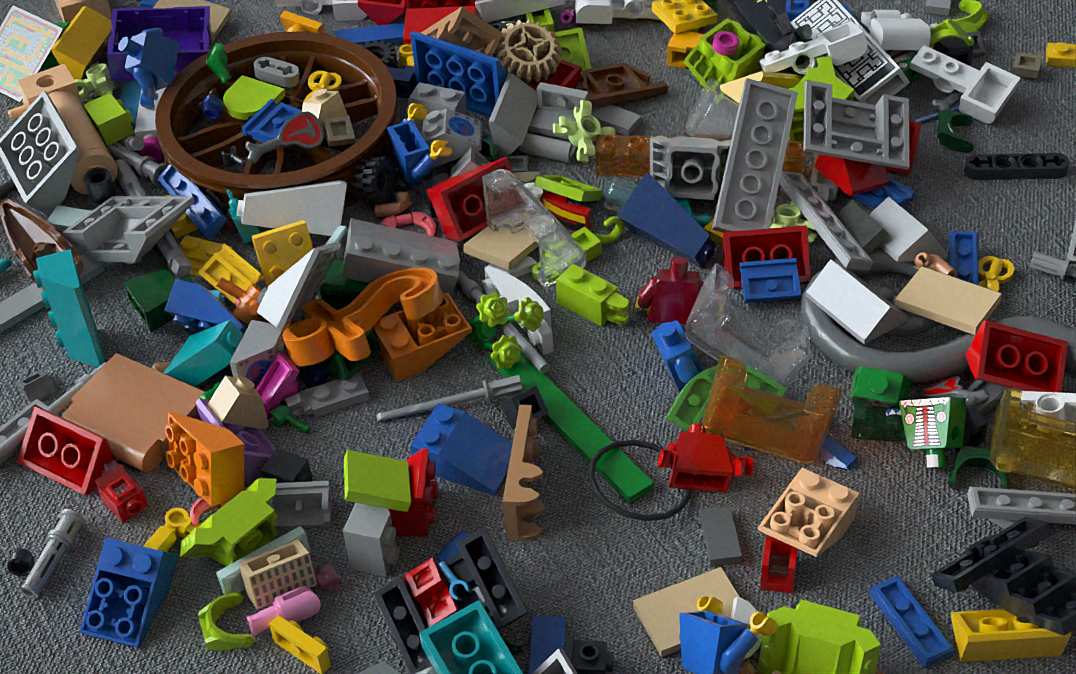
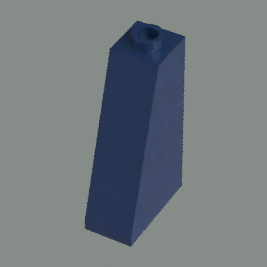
(665, 222)

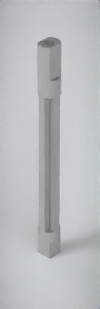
(167, 244)

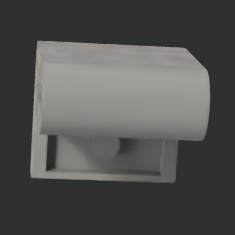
(552, 103)

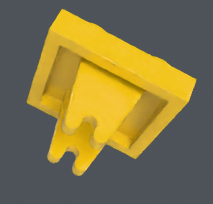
(684, 14)
(281, 249)

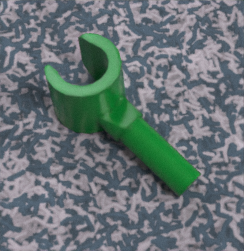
(282, 414)

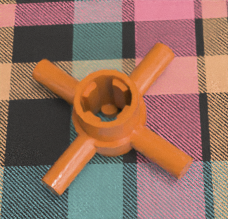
(248, 305)

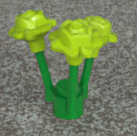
(494, 313)

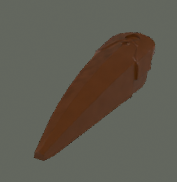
(33, 236)

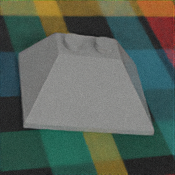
(856, 129)
(126, 227)
(296, 287)

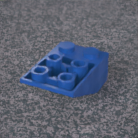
(198, 308)
(127, 591)

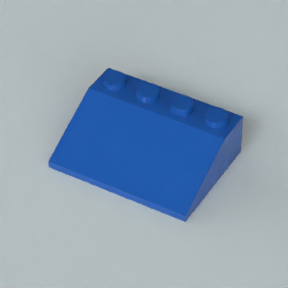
(459, 69)

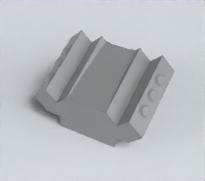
(689, 165)

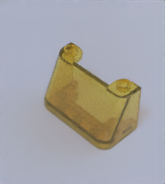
(1033, 442)

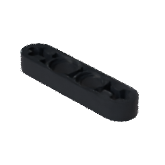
(1054, 166)

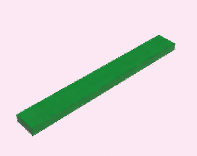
(582, 432)

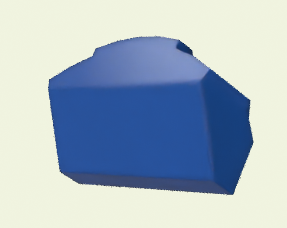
(837, 455)
(451, 547)

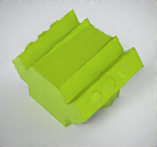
(707, 63)
(825, 74)
(236, 527)
(818, 642)

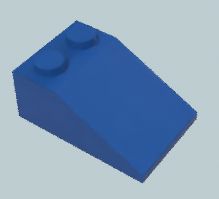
(464, 449)

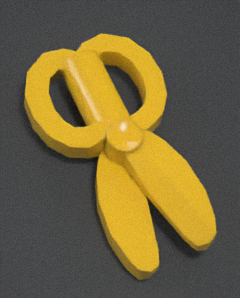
(323, 83)
(991, 278)

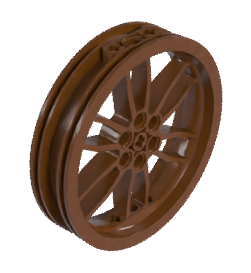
(362, 78)

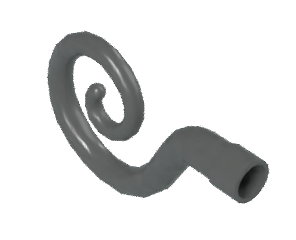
(921, 365)

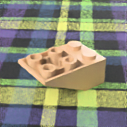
(811, 513)

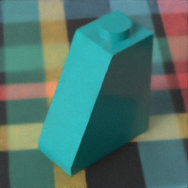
(205, 354)

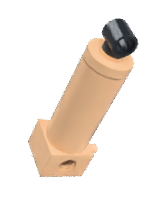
(95, 166)

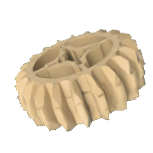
(532, 45)

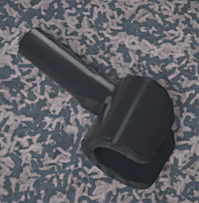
(232, 158)

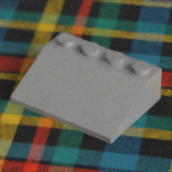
(40, 155)
(380, 249)

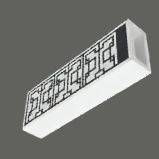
(872, 72)

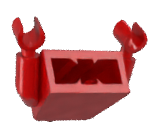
(702, 461)

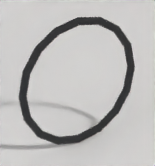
(614, 507)

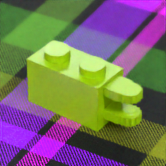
(109, 118)
(591, 297)

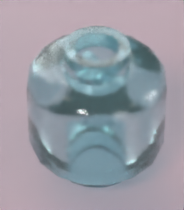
(617, 193)

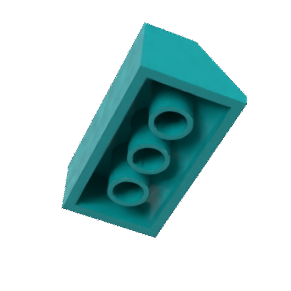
(69, 307)
(467, 644)

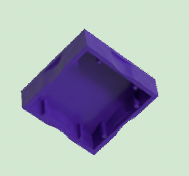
(183, 24)

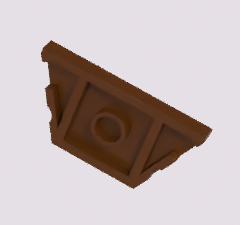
(618, 84)

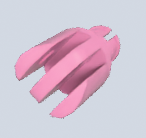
(293, 606)

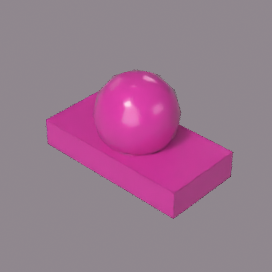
(278, 382)

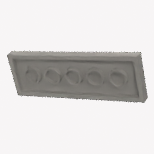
(755, 157)

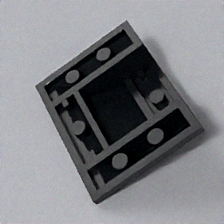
(475, 564)

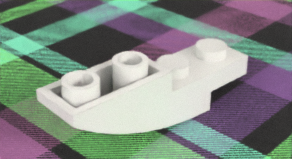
(516, 291)

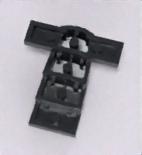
(767, 23)
(1016, 578)

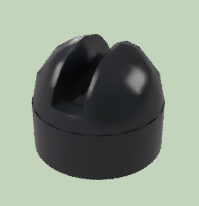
(20, 562)

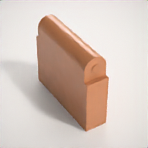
(131, 409)

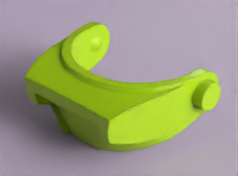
(977, 17)
(949, 29)
(214, 637)

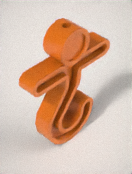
(345, 329)

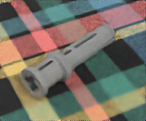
(145, 166)
(58, 542)

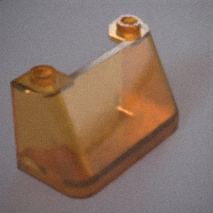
(767, 420)

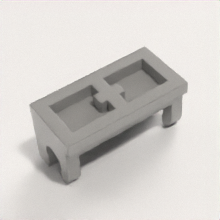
(302, 505)

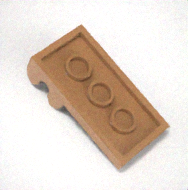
(466, 31)
(519, 499)

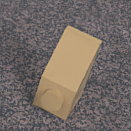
(325, 105)
(239, 403)

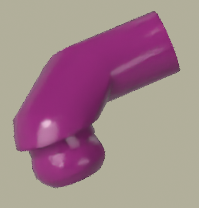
(568, 16)

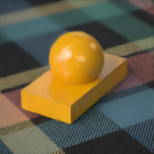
(297, 23)

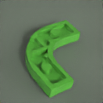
(693, 398)

